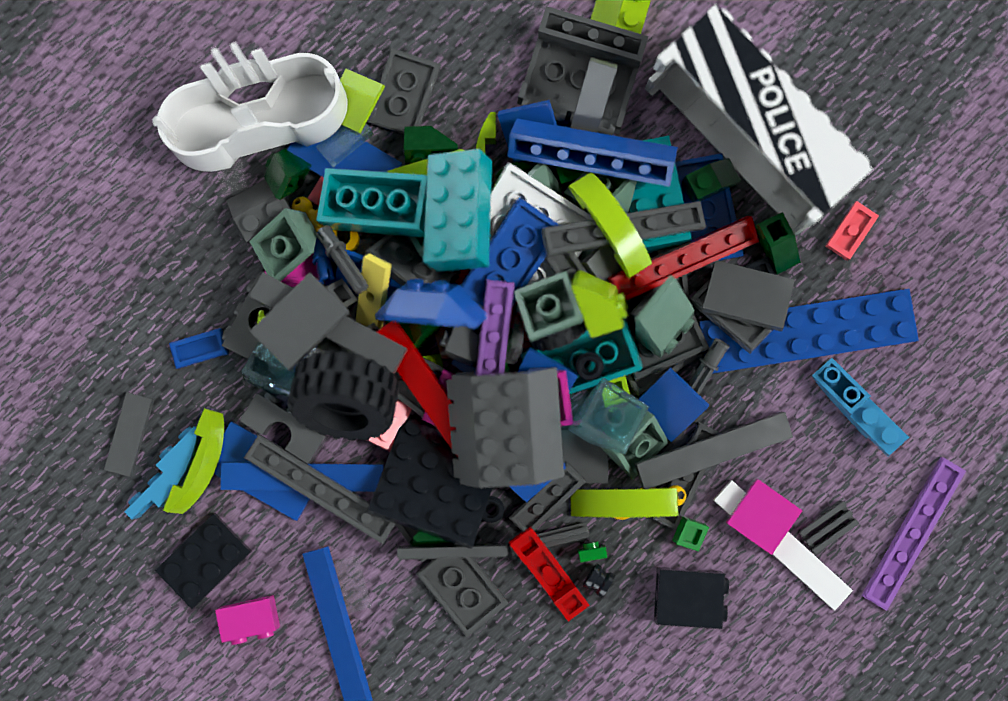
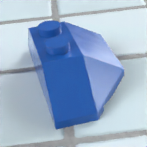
(432, 304)

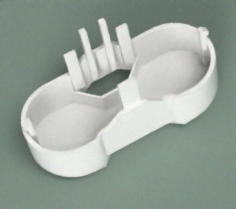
(213, 131)

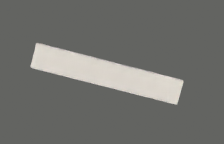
(795, 556)

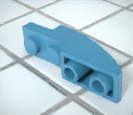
(858, 407)
(175, 466)

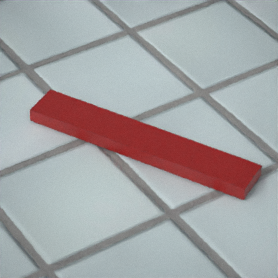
(688, 257)
(421, 380)

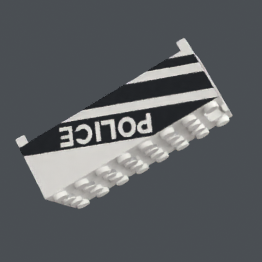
(758, 119)

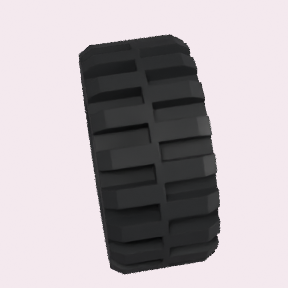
(343, 395)

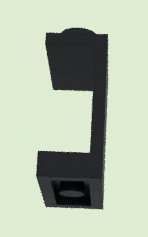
(690, 598)

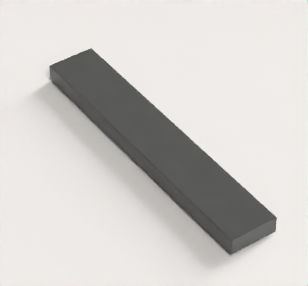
(648, 224)
(346, 334)
(713, 450)
(318, 487)

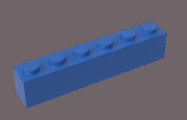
(592, 152)

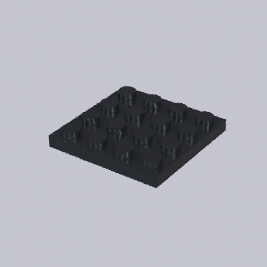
(421, 487)

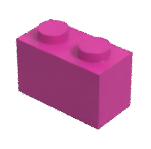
(248, 619)

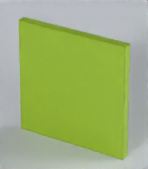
(361, 97)

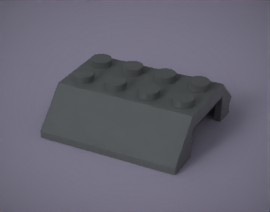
(562, 60)
(506, 428)

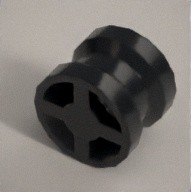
(599, 580)

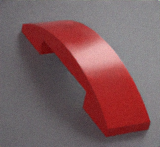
(549, 573)

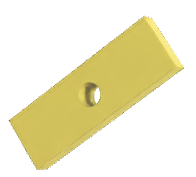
(377, 276)

